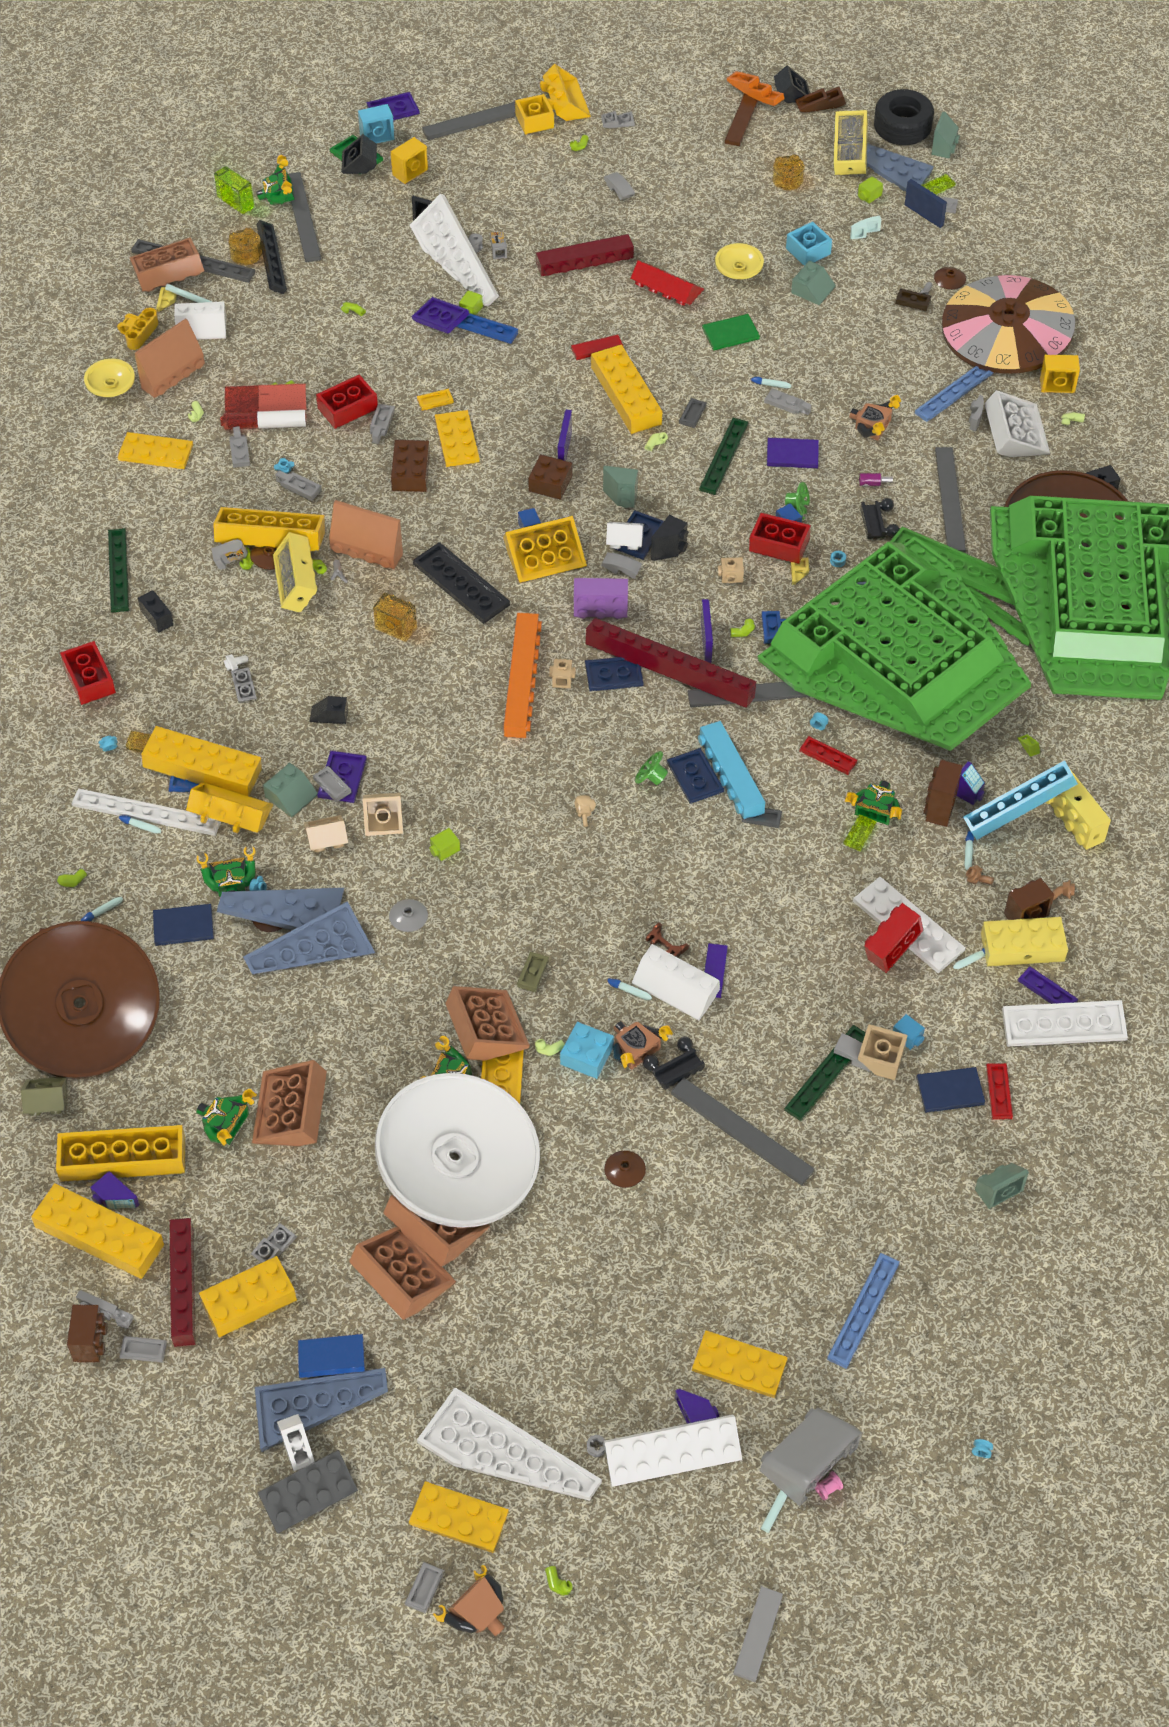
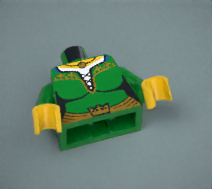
(277, 186)
(876, 803)
(229, 874)
(450, 1061)
(225, 1116)

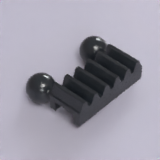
(873, 519)
(677, 1068)

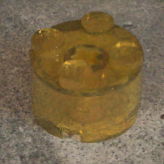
(788, 172)
(245, 246)

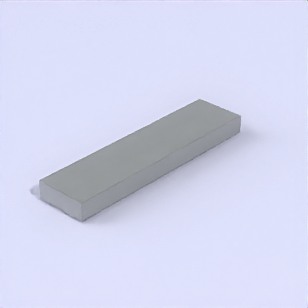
(758, 1634)

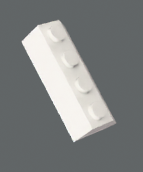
(676, 982)

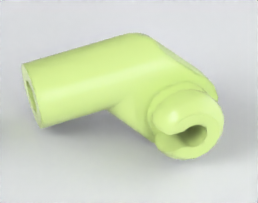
(197, 413)
(1066, 418)
(656, 439)
(546, 1049)

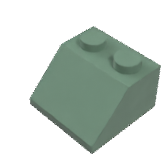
(945, 137)
(812, 283)
(621, 485)
(289, 790)
(1001, 1184)

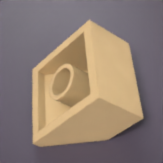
(382, 814)
(326, 833)
(882, 1051)

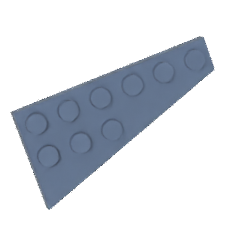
(280, 907)
(323, 939)

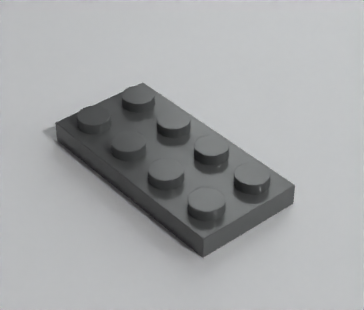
(307, 1491)

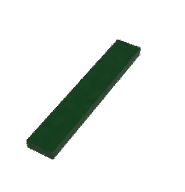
(723, 456)
(118, 570)
(820, 1080)

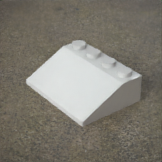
(1016, 426)

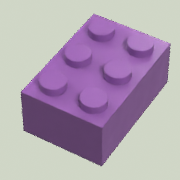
(600, 597)

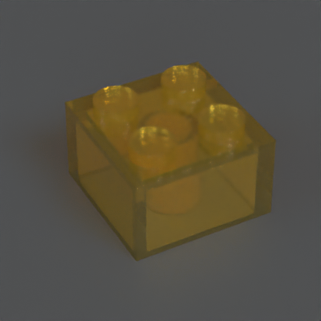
(395, 617)

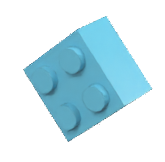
(377, 123)
(809, 243)
(586, 1050)

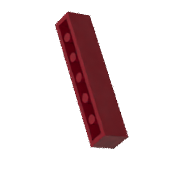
(584, 255)
(182, 1282)

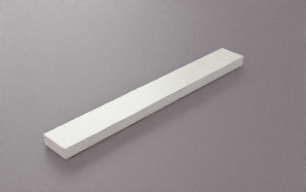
(144, 811)

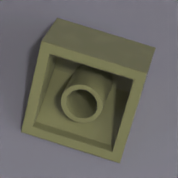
(44, 1095)

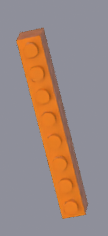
(521, 675)

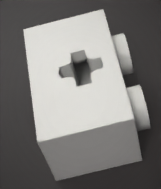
(295, 1442)

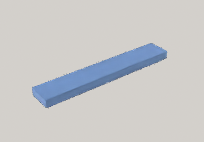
(952, 393)
(863, 1311)

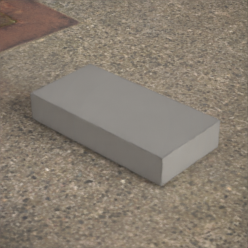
(332, 784)
(143, 1349)
(424, 1587)

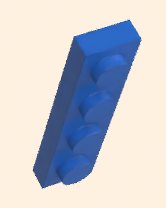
(489, 328)

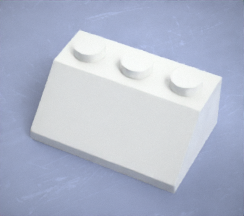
(205, 318)

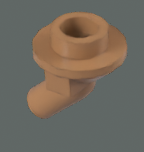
(974, 875)
(1067, 889)

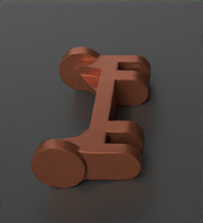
(657, 937)

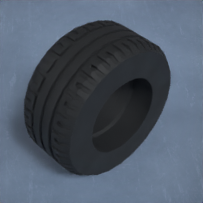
(903, 117)

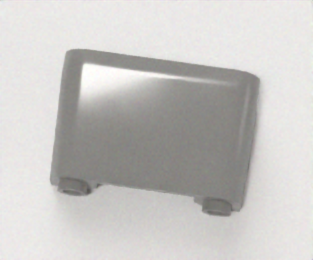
(809, 1453)

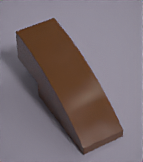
(821, 100)

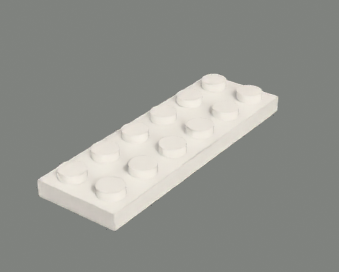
(932, 946)
(1064, 1023)
(672, 1450)

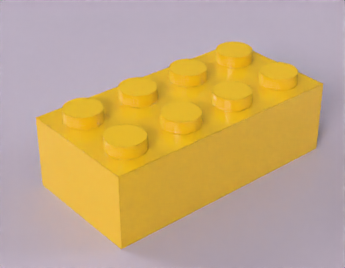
(247, 1296)

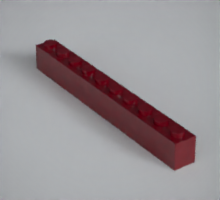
(671, 662)

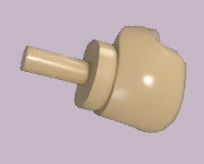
(584, 806)

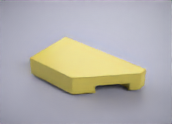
(165, 299)
(799, 570)

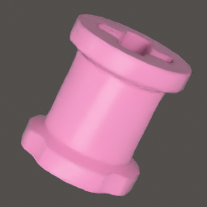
(828, 1485)

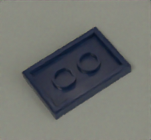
(925, 203)
(651, 525)
(612, 674)
(695, 775)
(183, 924)
(950, 1089)

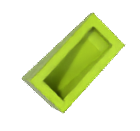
(1030, 745)

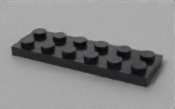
(461, 582)

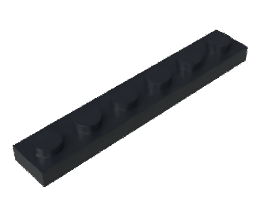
(271, 257)

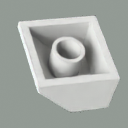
(624, 534)

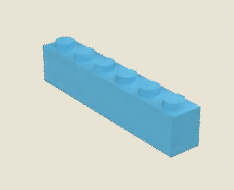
(731, 770)
(1020, 800)

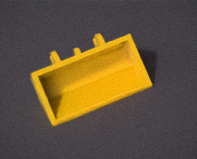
(564, 94)
(228, 807)

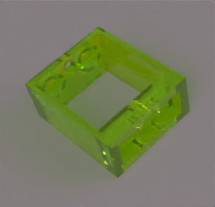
(230, 180)

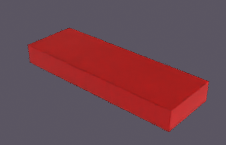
(585, 349)
(828, 755)
(999, 1091)

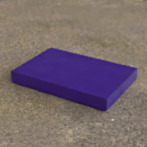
(400, 105)
(440, 315)
(565, 435)
(792, 452)
(706, 628)
(349, 769)

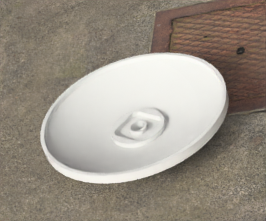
(461, 1117)

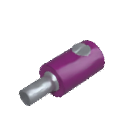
(873, 479)

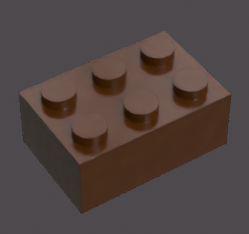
(410, 465)
(942, 792)

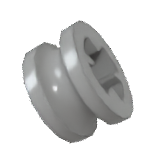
(591, 1450)

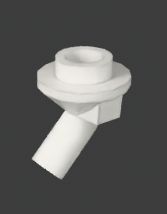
(231, 662)

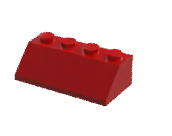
(666, 283)

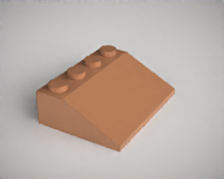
(167, 264)
(169, 359)
(365, 535)
(485, 1022)
(290, 1105)
(437, 1240)
(400, 1271)

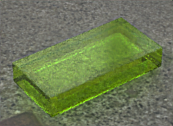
(939, 184)
(859, 833)

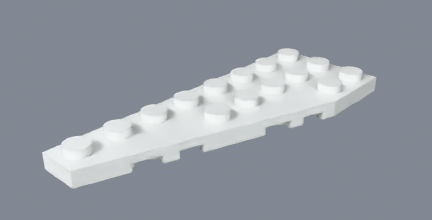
(447, 244)
(486, 1443)

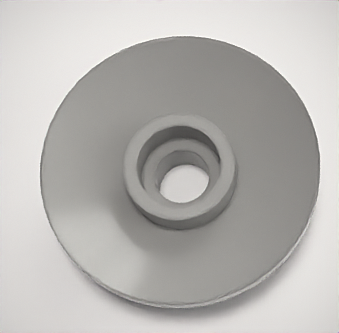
(408, 921)

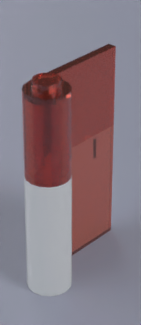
(264, 406)

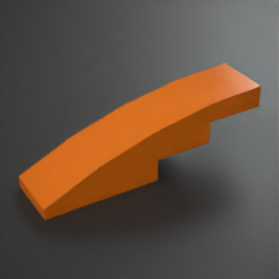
(754, 88)

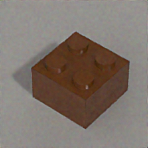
(550, 477)
(1029, 901)
(86, 1333)

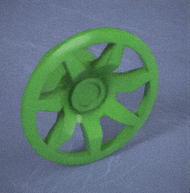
(797, 499)
(654, 771)

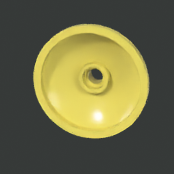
(739, 261)
(109, 377)

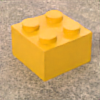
(534, 114)
(409, 160)
(1059, 373)

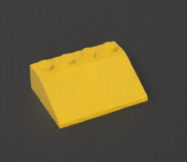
(544, 549)

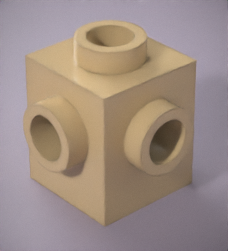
(731, 570)
(562, 673)

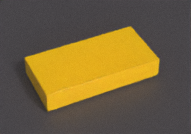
(435, 399)

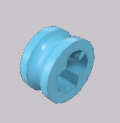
(838, 554)
(819, 721)
(982, 1448)

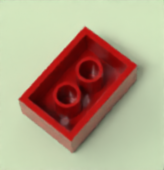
(347, 401)
(779, 538)
(87, 672)
(893, 937)

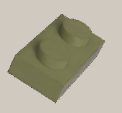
(532, 972)

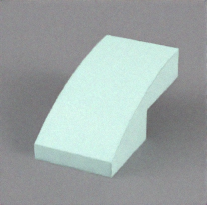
(865, 226)

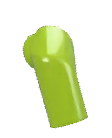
(71, 880)
(556, 1584)

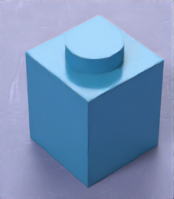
(913, 1029)

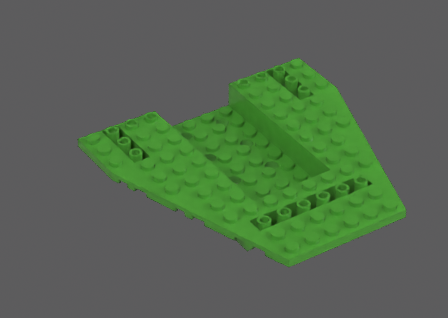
(1043, 566)
(936, 699)

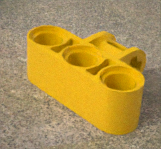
(138, 327)

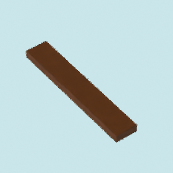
(741, 120)

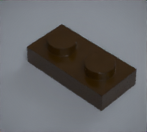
(913, 299)

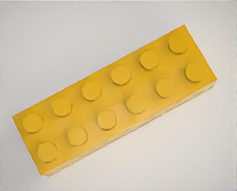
(626, 389)
(267, 527)
(201, 761)
(122, 1152)
(98, 1231)

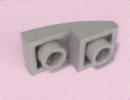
(612, 120)
(620, 185)
(976, 414)
(623, 563)
(243, 685)
(850, 1048)
(274, 1244)

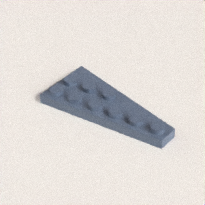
(896, 167)
(313, 1400)

